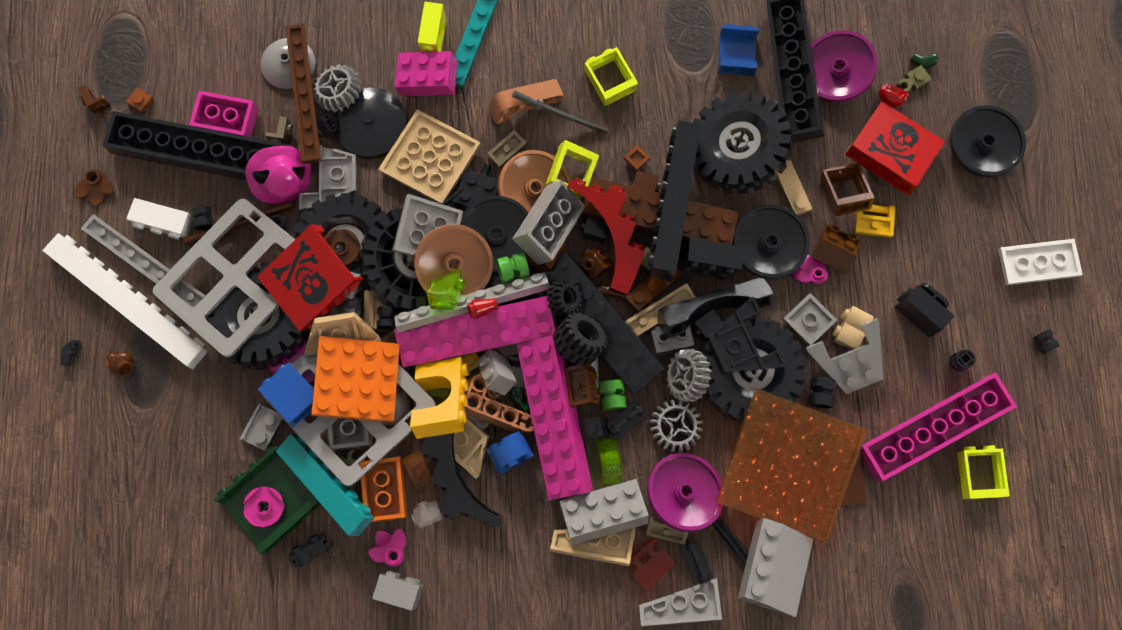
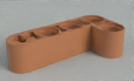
(504, 105)
(499, 409)

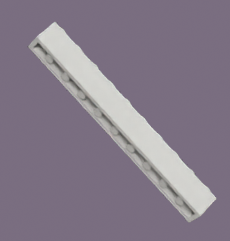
(125, 301)

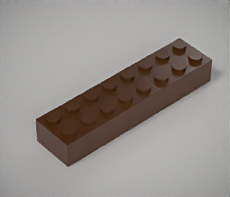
(701, 219)

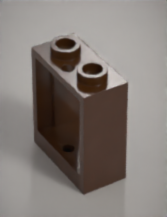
(848, 204)

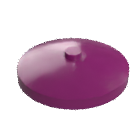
(844, 65)
(684, 492)

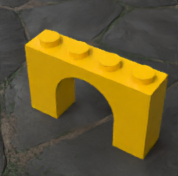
(449, 415)

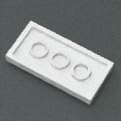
(1040, 262)

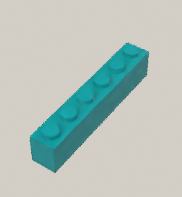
(325, 486)

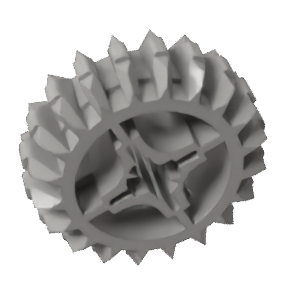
(336, 88)
(688, 375)
(669, 421)

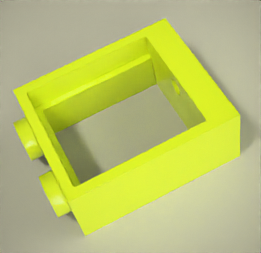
(432, 28)
(619, 91)
(578, 153)
(999, 471)

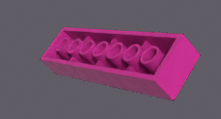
(463, 335)
(553, 419)
(936, 427)

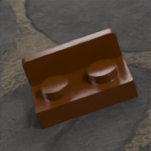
(581, 385)

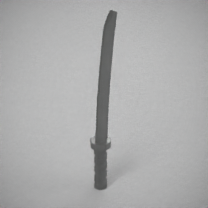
(538, 104)

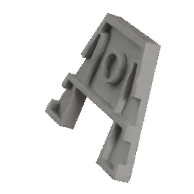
(336, 176)
(856, 367)

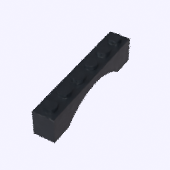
(678, 317)

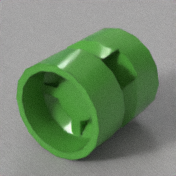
(512, 268)
(613, 395)

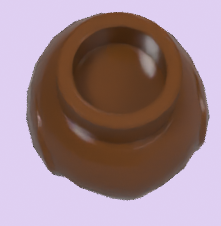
(120, 363)

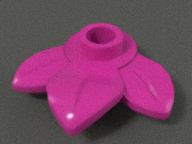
(807, 271)
(388, 544)

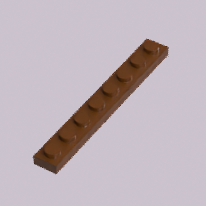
(303, 94)

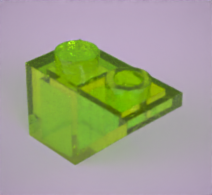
(446, 291)
(609, 461)

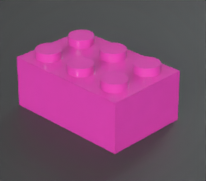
(426, 73)
(224, 114)

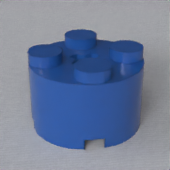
(509, 452)

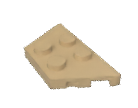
(340, 326)
(470, 447)

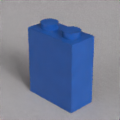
(289, 394)

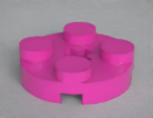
(264, 518)

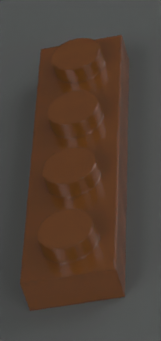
(648, 291)

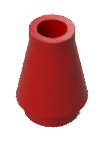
(481, 307)

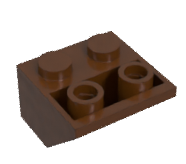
(836, 248)

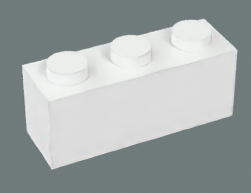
(160, 219)

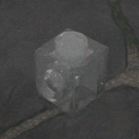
(427, 514)

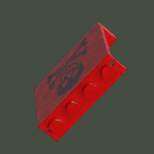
(895, 148)
(308, 279)

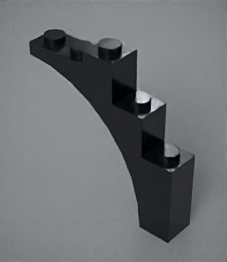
(447, 475)

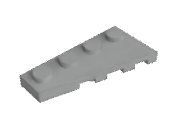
(691, 605)

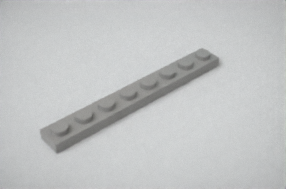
(138, 258)
(501, 292)

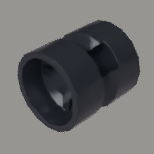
(822, 392)

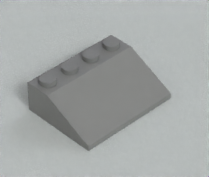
(775, 567)

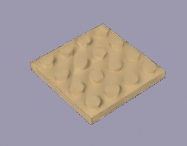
(429, 157)

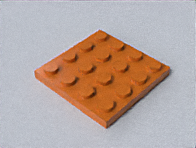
(355, 379)

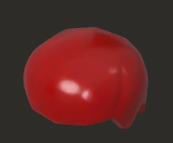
(892, 95)

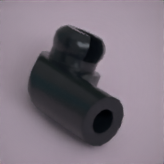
(69, 350)

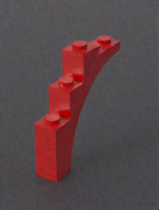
(621, 228)

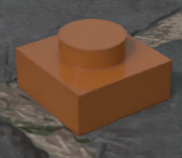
(139, 100)
(636, 158)

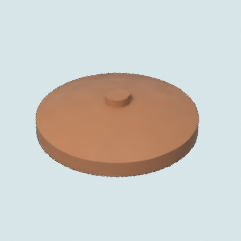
(526, 175)
(451, 249)

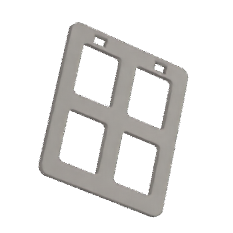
(233, 277)
(385, 438)

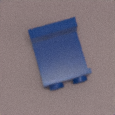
(737, 50)

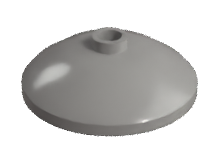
(277, 70)

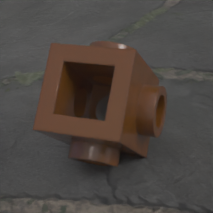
(595, 262)

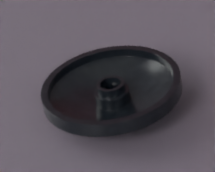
(370, 124)
(987, 141)
(497, 222)
(772, 241)

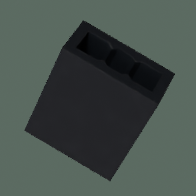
(925, 308)

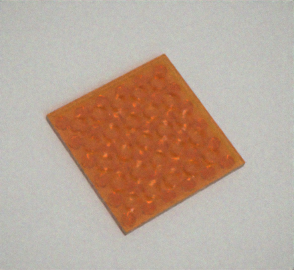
(791, 465)

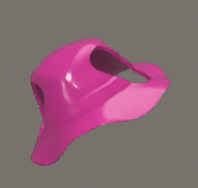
(282, 182)

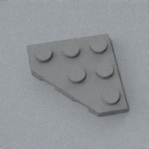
(418, 219)

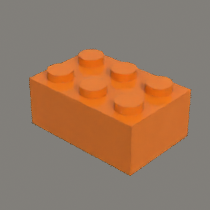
(385, 489)

